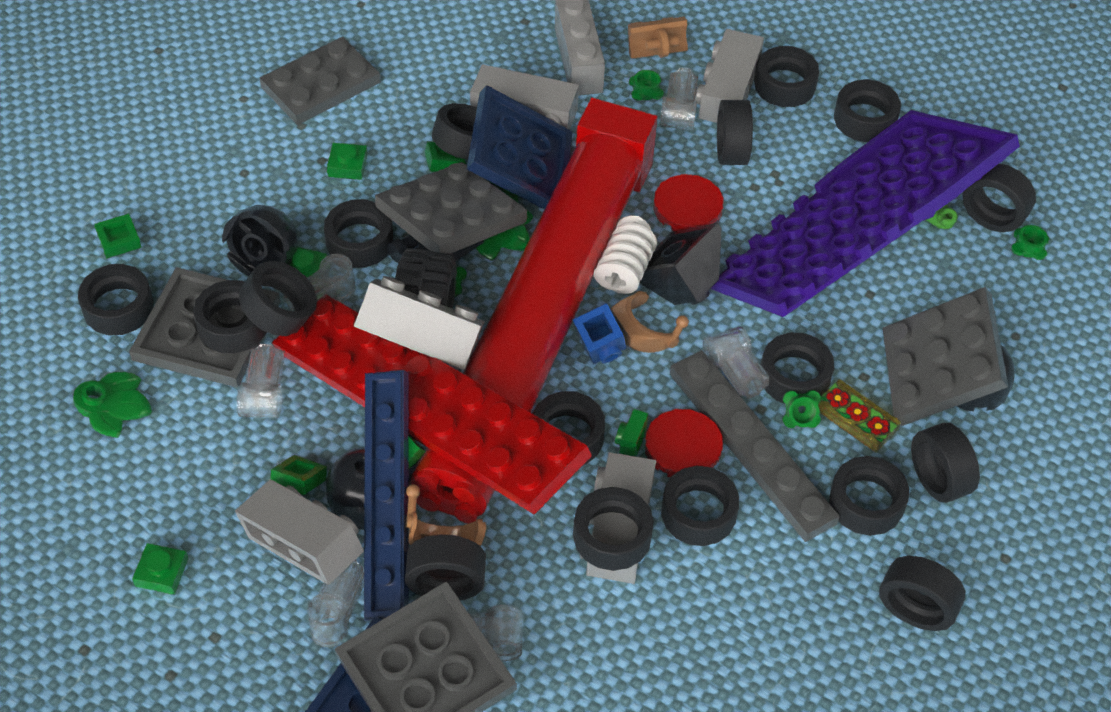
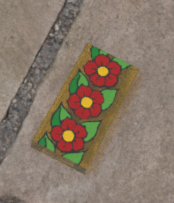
(858, 415)

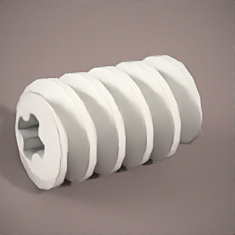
(626, 255)

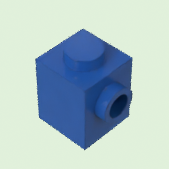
(600, 335)

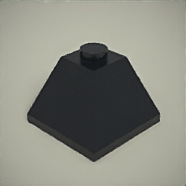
(685, 265)

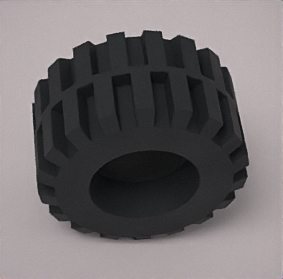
(428, 272)

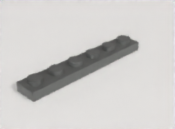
(755, 446)

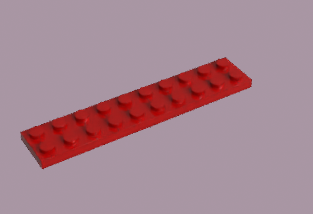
(447, 409)

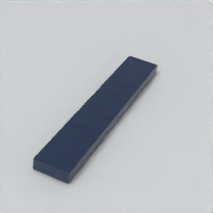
(385, 493)

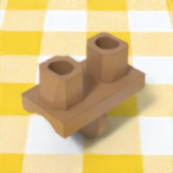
(657, 37)

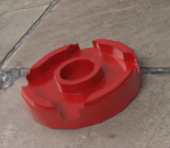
(688, 202)
(682, 441)

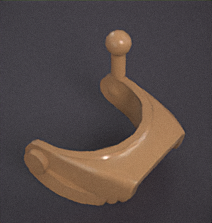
(637, 335)
(419, 529)

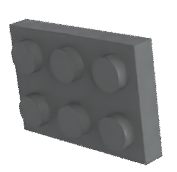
(319, 80)

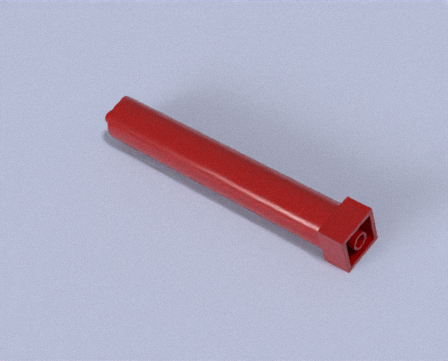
(548, 283)

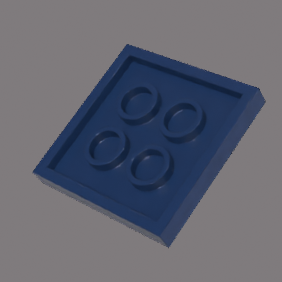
(518, 147)

